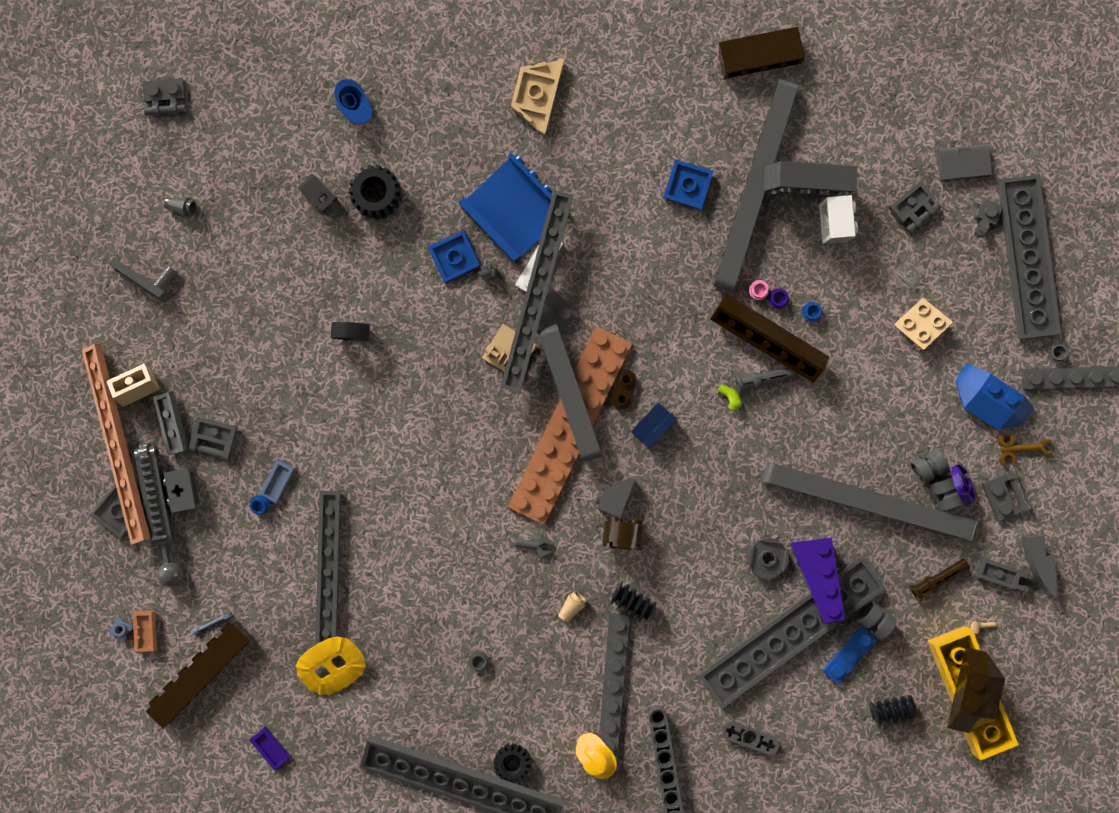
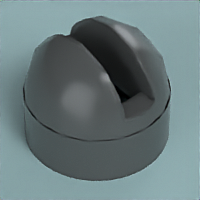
(1055, 349)

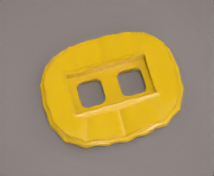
(321, 655)

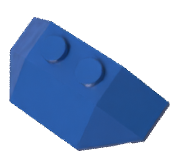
(991, 399)

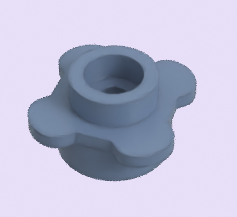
(126, 628)

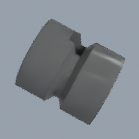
(932, 465)
(947, 494)
(879, 623)

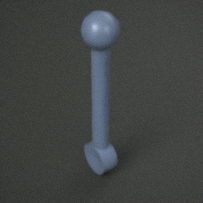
(197, 630)

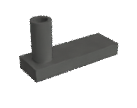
(155, 289)

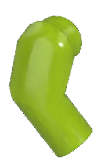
(733, 397)

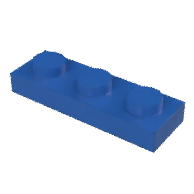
(849, 654)

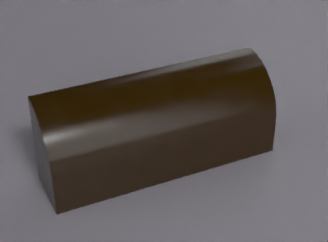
(761, 52)

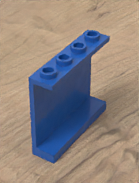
(510, 207)

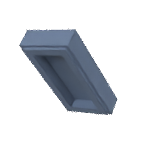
(277, 481)

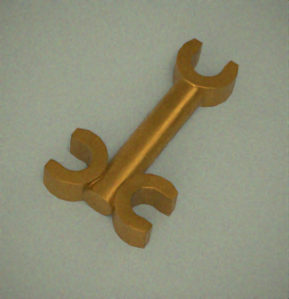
(1008, 448)

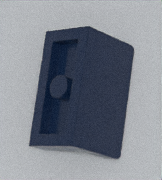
(653, 425)

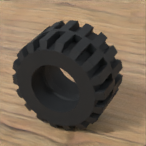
(367, 177)

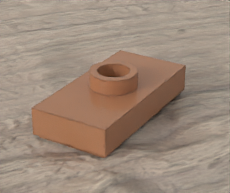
(144, 631)

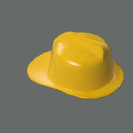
(595, 756)

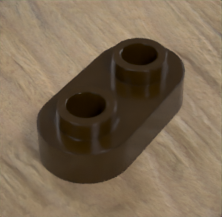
(624, 389)

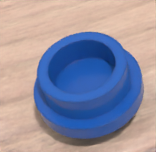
(812, 312)
(259, 504)

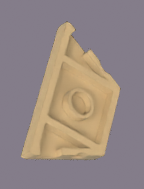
(536, 93)

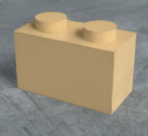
(133, 385)

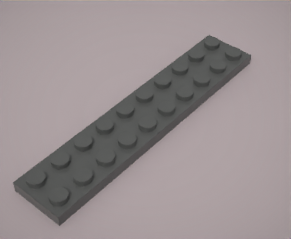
(785, 636)
(454, 780)

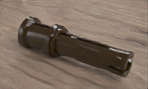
(931, 584)

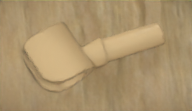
(975, 626)

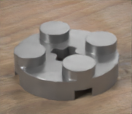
(776, 550)

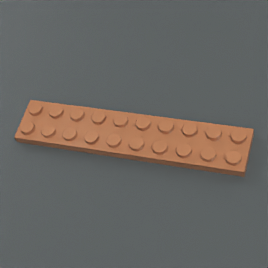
(558, 447)

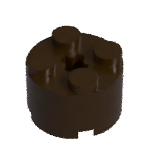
(623, 534)

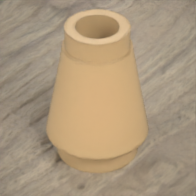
(574, 603)

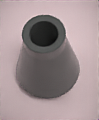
(181, 205)

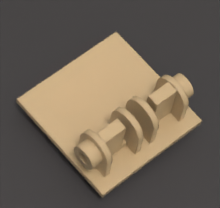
(923, 324)
(499, 349)

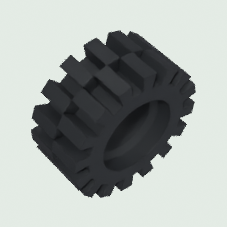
(512, 750)

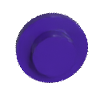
(778, 298)

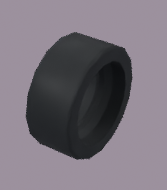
(350, 331)

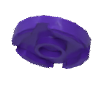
(963, 485)

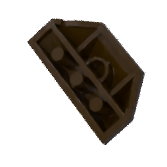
(976, 692)

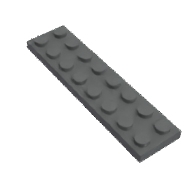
(1029, 257)

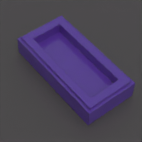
(270, 748)

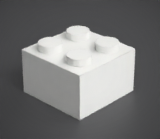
(837, 219)

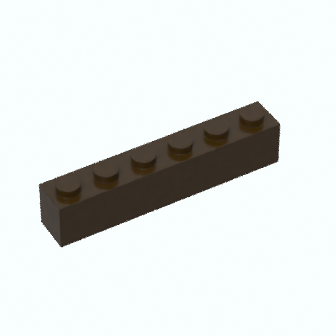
(769, 338)
(201, 672)

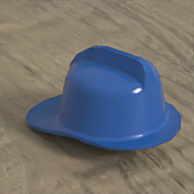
(352, 101)

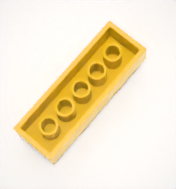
(948, 655)

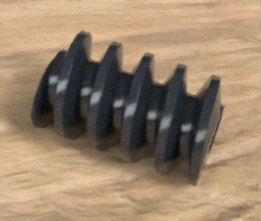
(633, 602)
(893, 710)

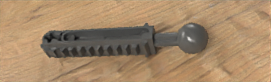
(157, 512)

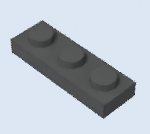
(170, 423)

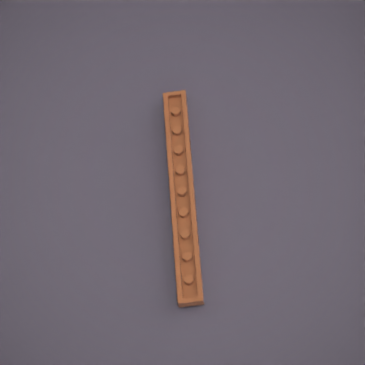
(116, 445)

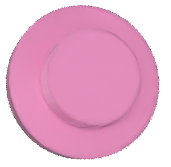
(759, 290)

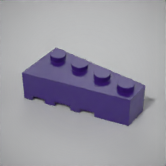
(820, 574)

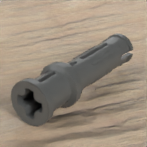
(755, 380)

